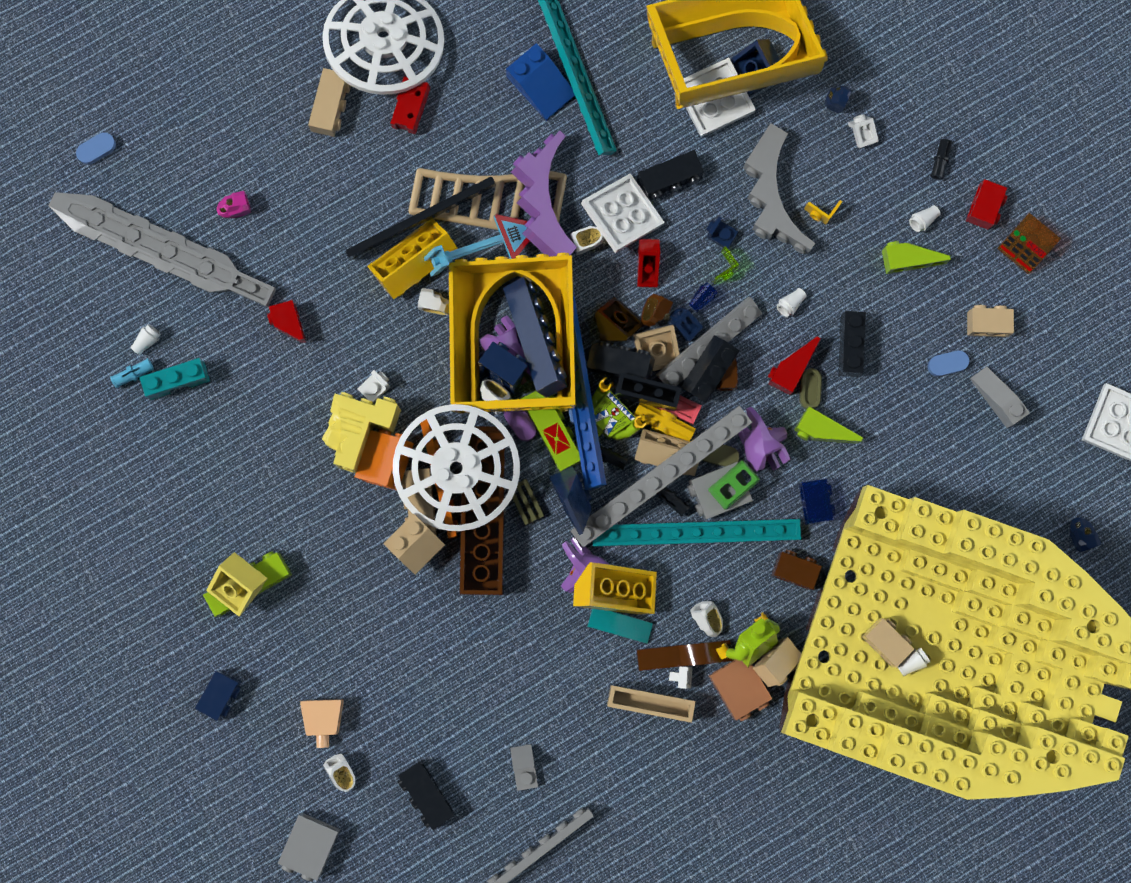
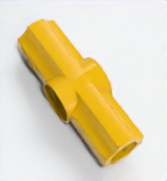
(664, 422)

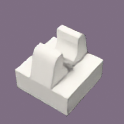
(683, 677)

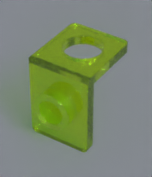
(727, 274)

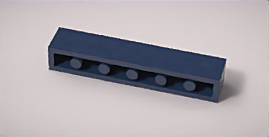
(535, 337)

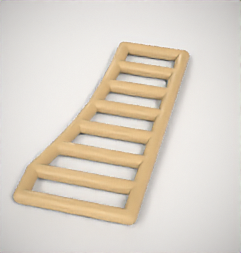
(459, 179)

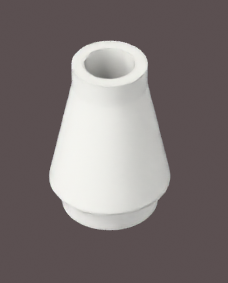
(921, 220)
(790, 303)
(145, 339)
(915, 661)

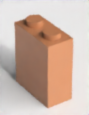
(740, 689)

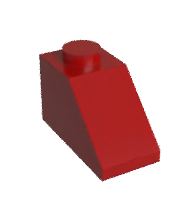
(648, 263)
(286, 320)

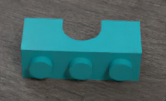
(181, 375)

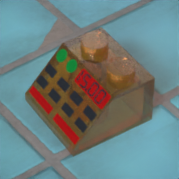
(1028, 243)

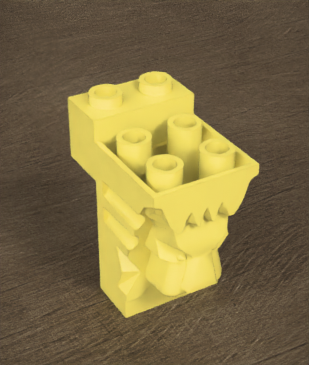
(352, 423)

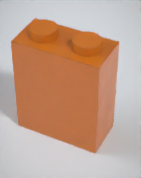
(377, 459)

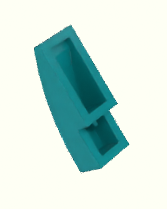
(620, 625)

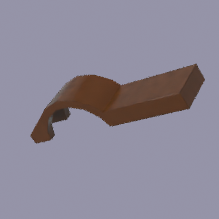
(680, 655)

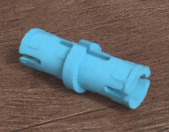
(132, 373)

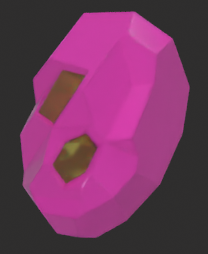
(234, 205)

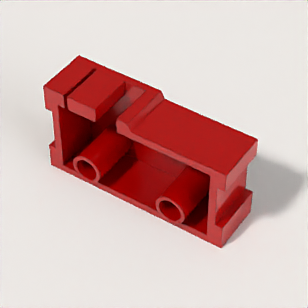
(410, 107)

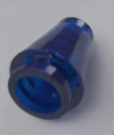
(703, 296)

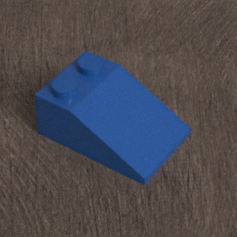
(540, 81)

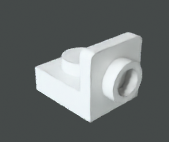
(864, 130)
(374, 386)

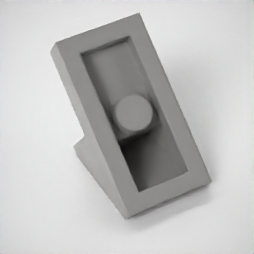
(524, 767)

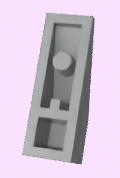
(999, 397)

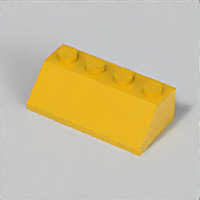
(405, 262)
(616, 589)

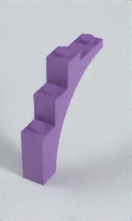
(543, 226)

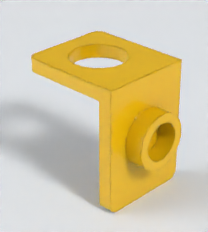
(819, 215)

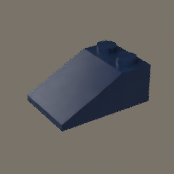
(503, 366)
(573, 497)

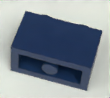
(218, 695)

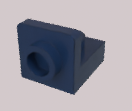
(721, 233)
(685, 323)

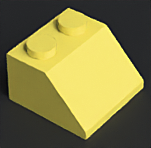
(236, 583)

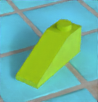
(910, 257)
(821, 428)

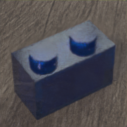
(816, 501)

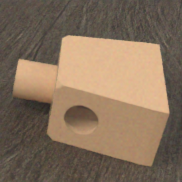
(322, 719)

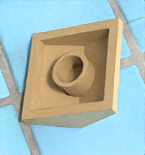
(660, 343)

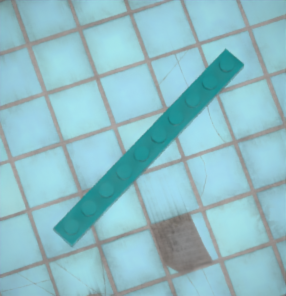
(578, 77)
(700, 532)

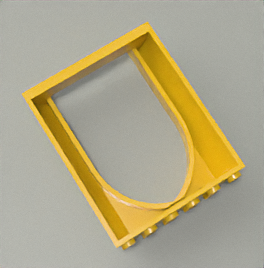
(688, 19)
(469, 291)

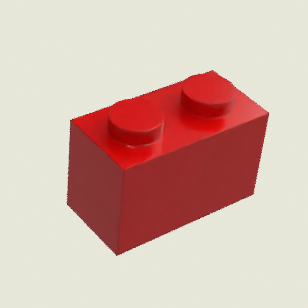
(987, 204)

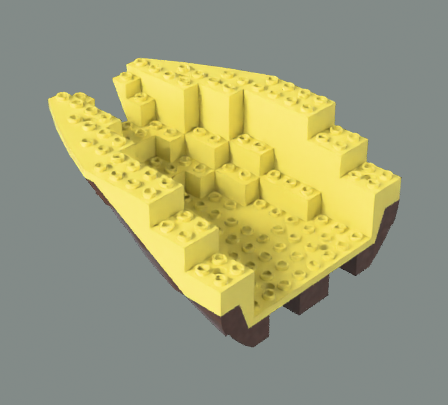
(1011, 646)

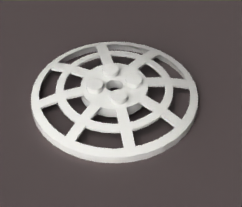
(383, 47)
(445, 457)

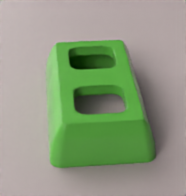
(730, 478)

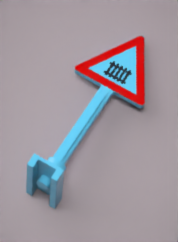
(510, 235)

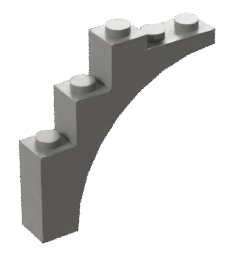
(765, 195)

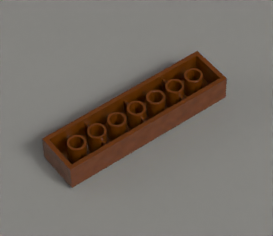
(483, 547)

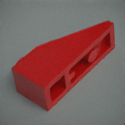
(789, 371)

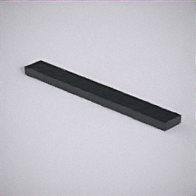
(420, 218)

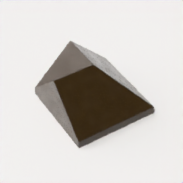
(616, 321)

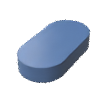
(95, 148)
(948, 363)

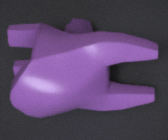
(509, 338)
(762, 443)
(580, 561)

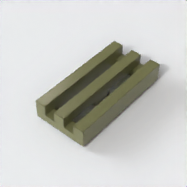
(533, 518)

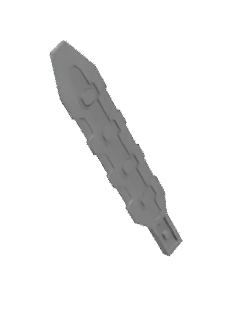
(157, 246)

